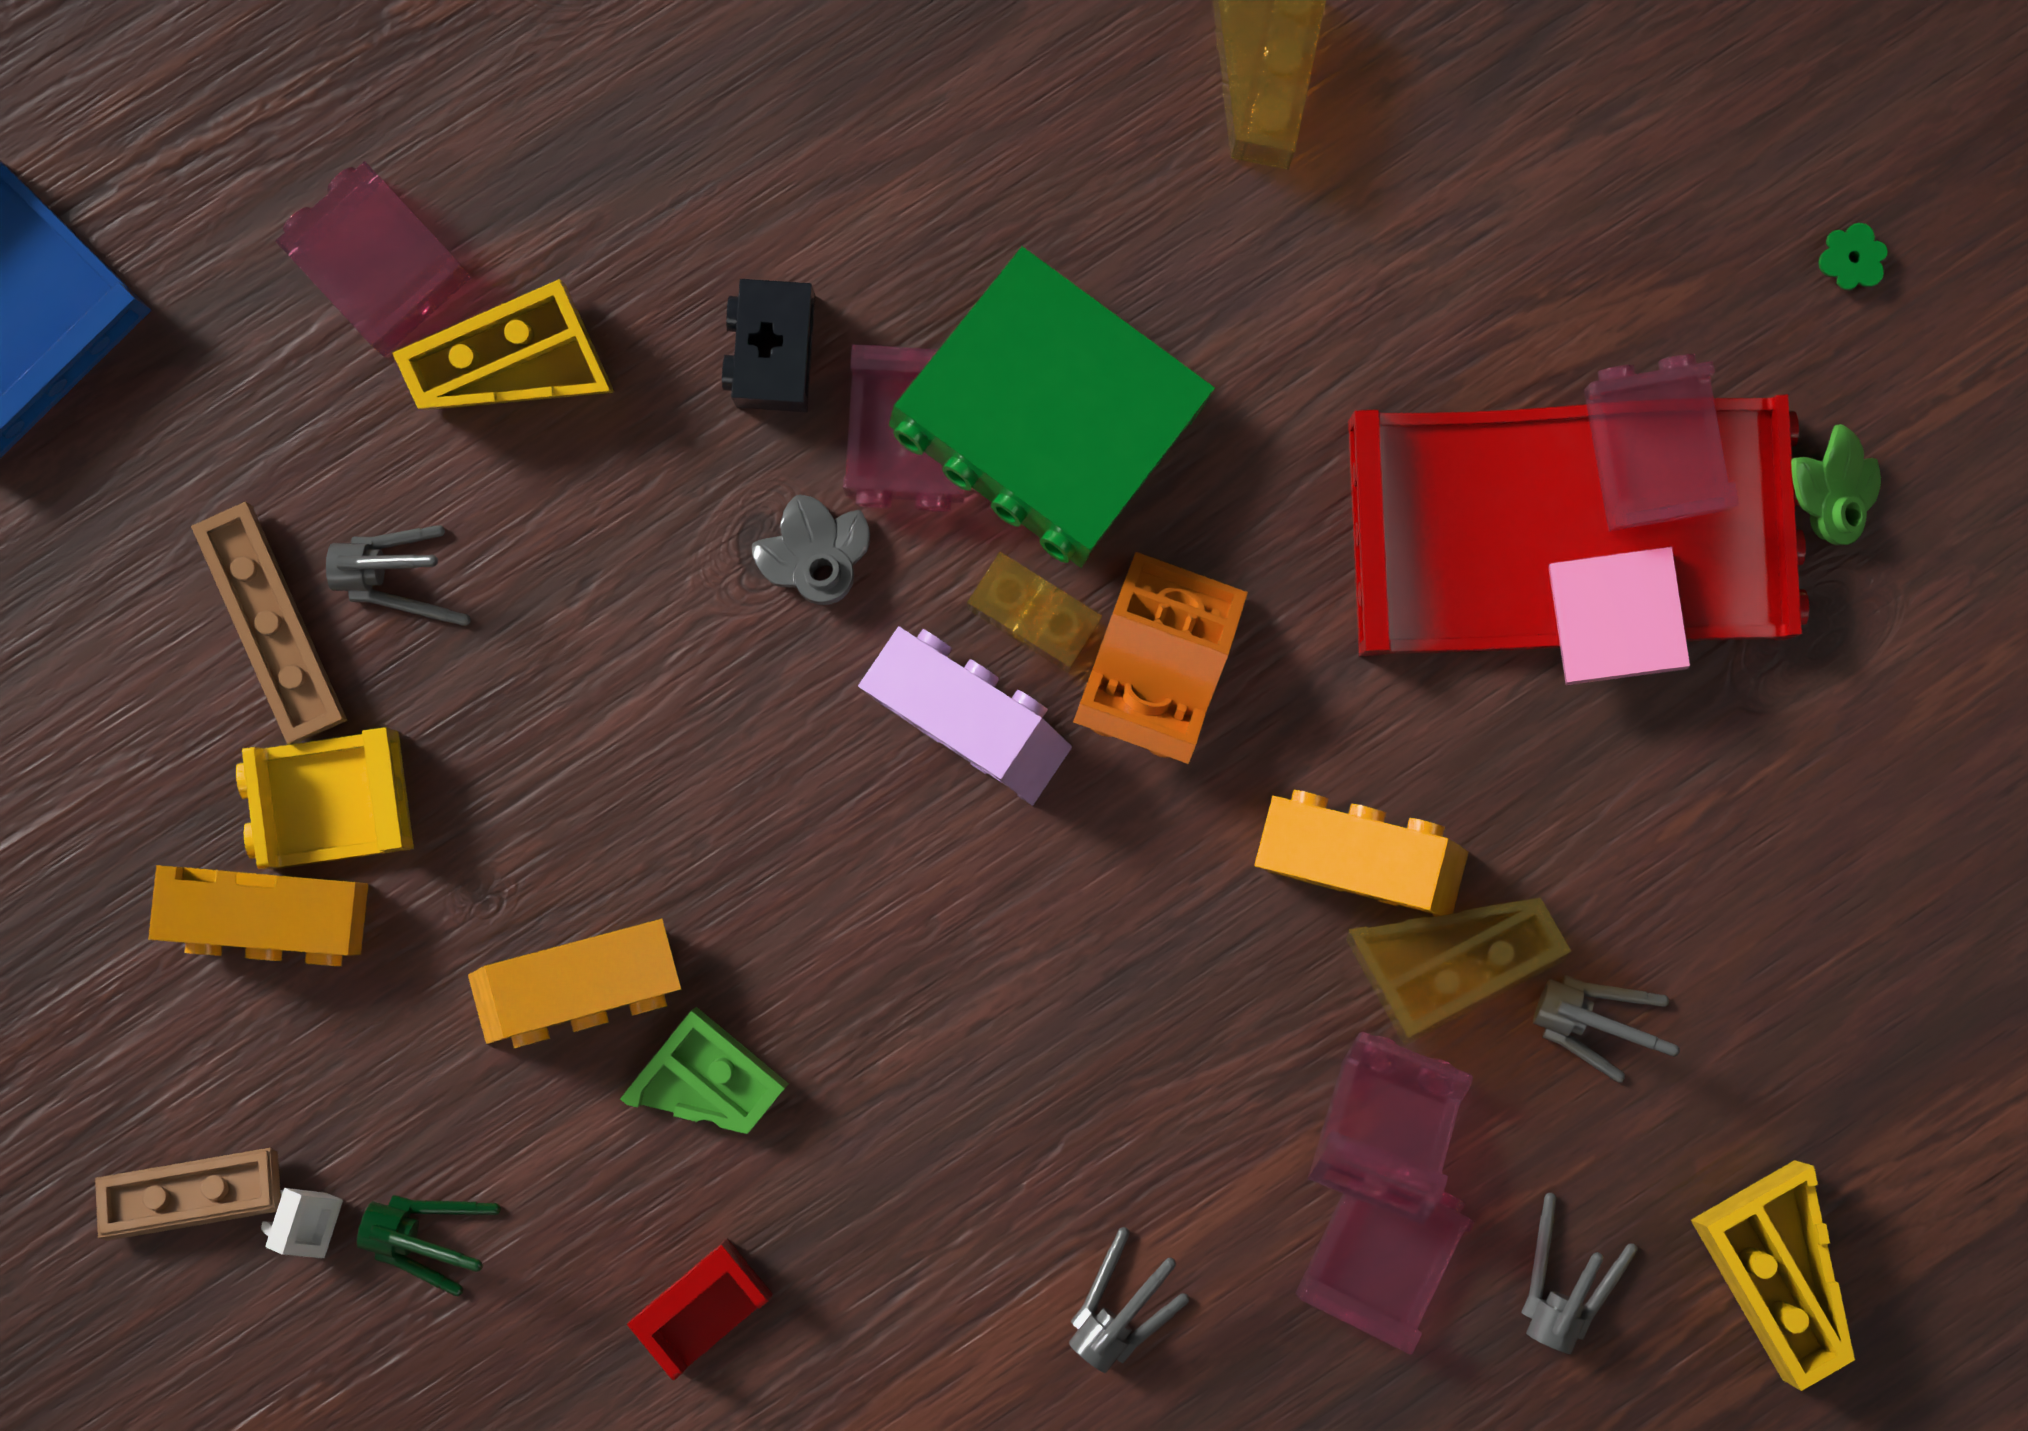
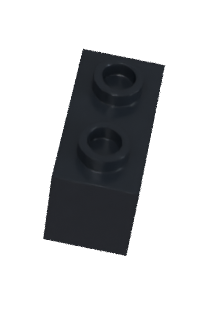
(783, 378)

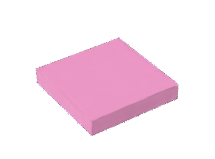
(1619, 616)

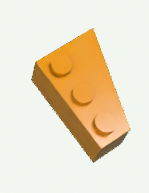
(258, 913)

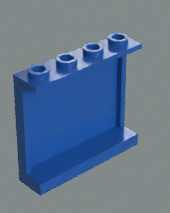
(56, 309)

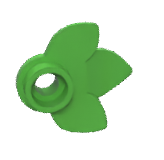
(1838, 488)

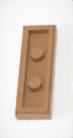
(187, 1194)

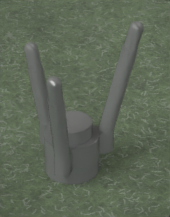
(360, 565)
(1565, 1010)
(1562, 1318)
(1105, 1336)

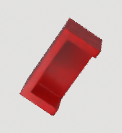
(699, 1309)

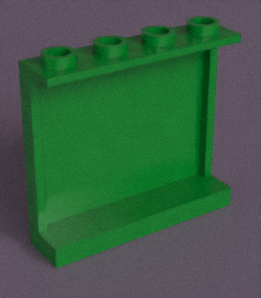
(1048, 407)

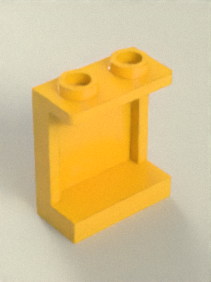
(325, 800)

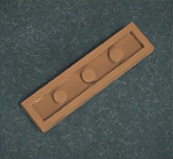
(269, 623)

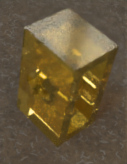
(1034, 612)

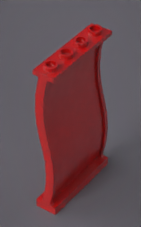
(1477, 504)

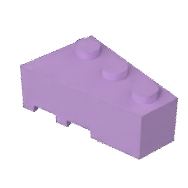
(967, 712)

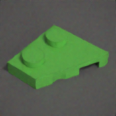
(707, 1078)

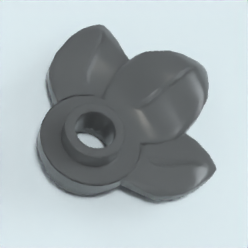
(810, 542)

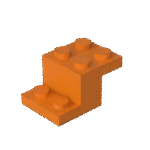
(1161, 658)

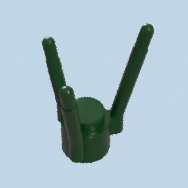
(393, 1235)

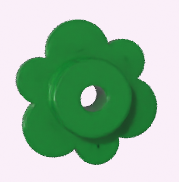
(1860, 243)

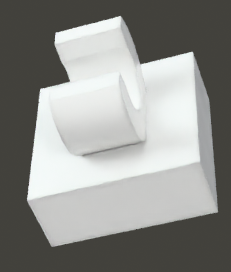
(303, 1223)

